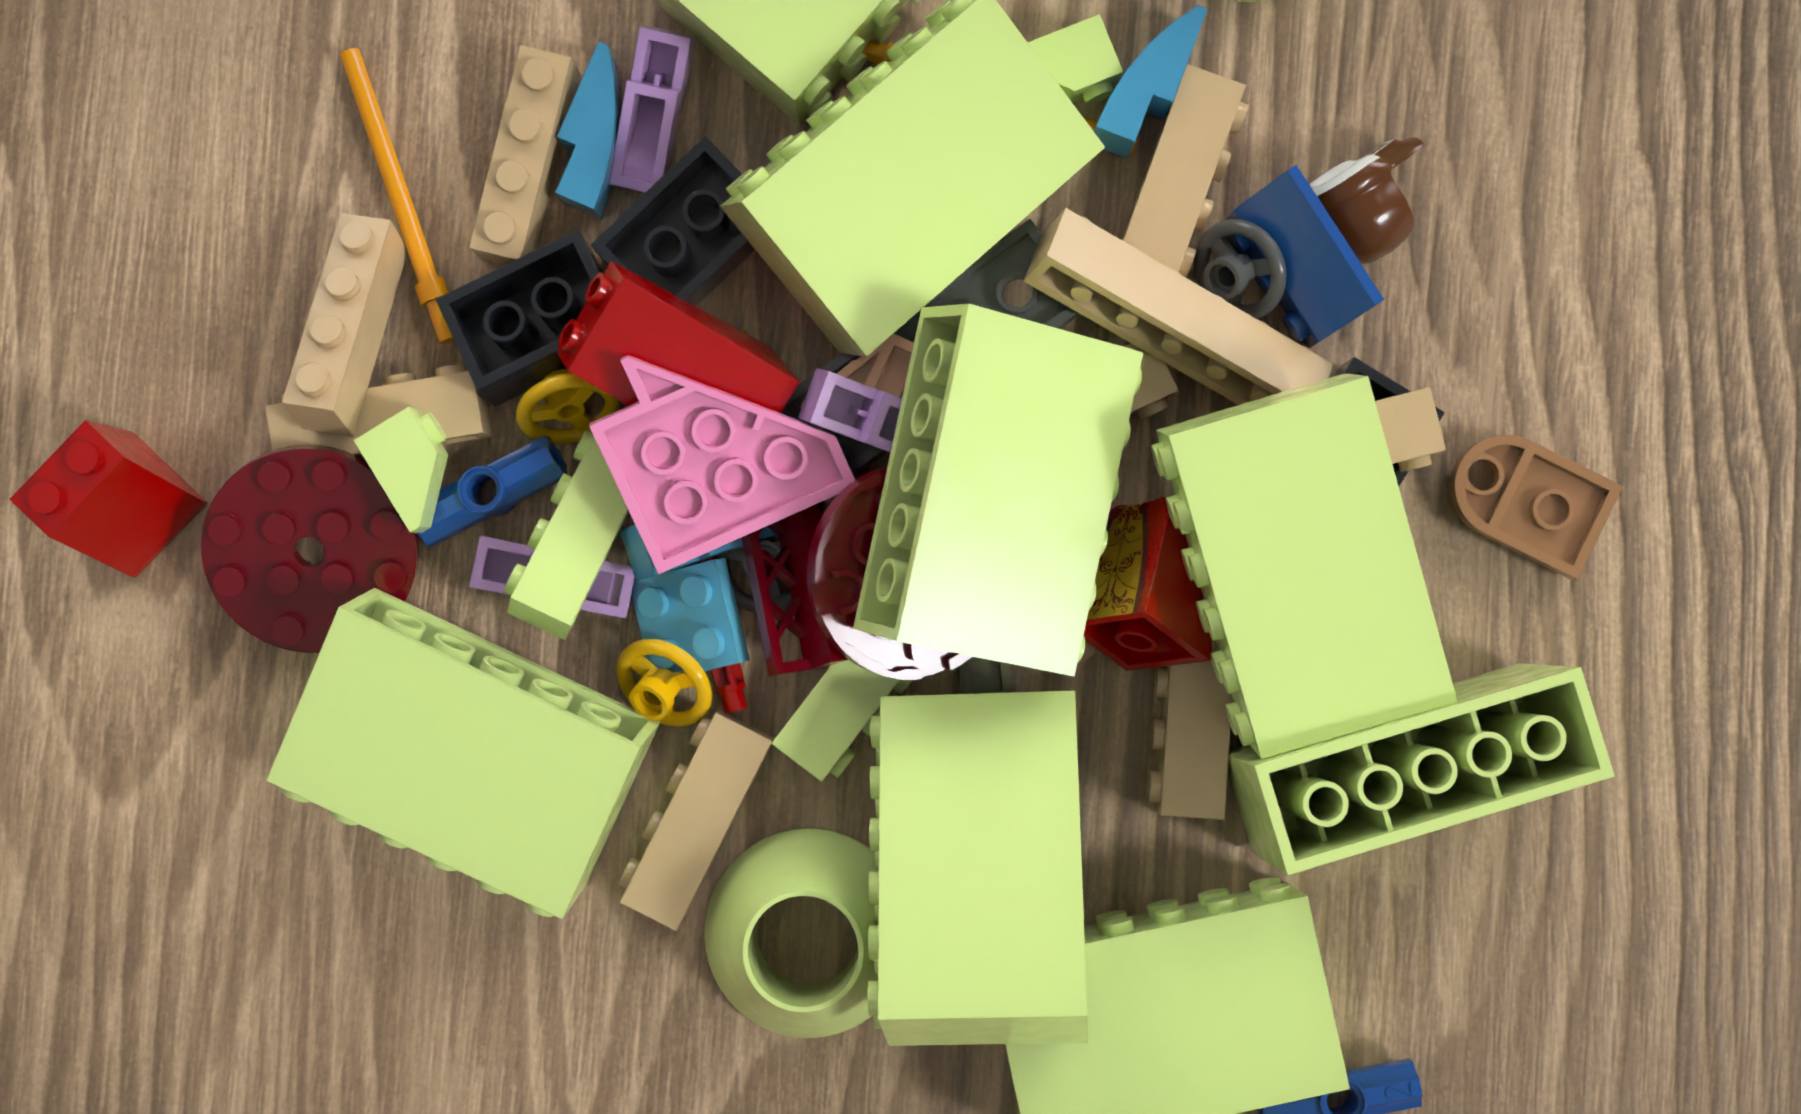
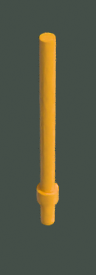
(429, 284)

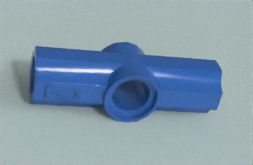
(516, 479)
(1372, 1090)

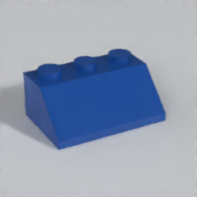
(1324, 276)

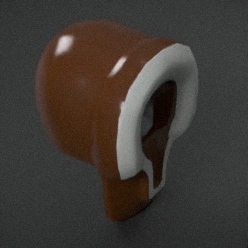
(1368, 201)

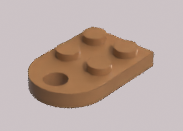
(1535, 502)

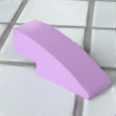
(652, 107)
(851, 409)
(497, 559)

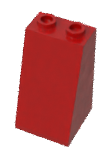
(653, 325)

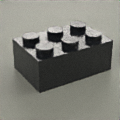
(678, 229)
(514, 316)

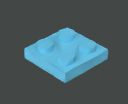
(695, 612)

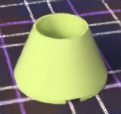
(778, 868)

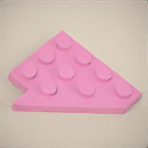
(710, 464)

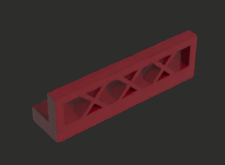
(795, 540)

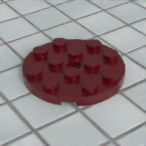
(292, 496)
(835, 582)

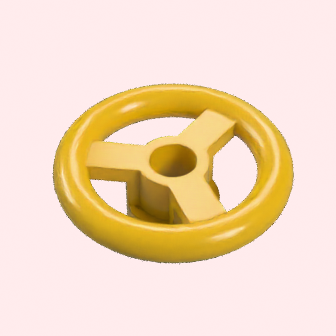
(564, 401)
(656, 689)

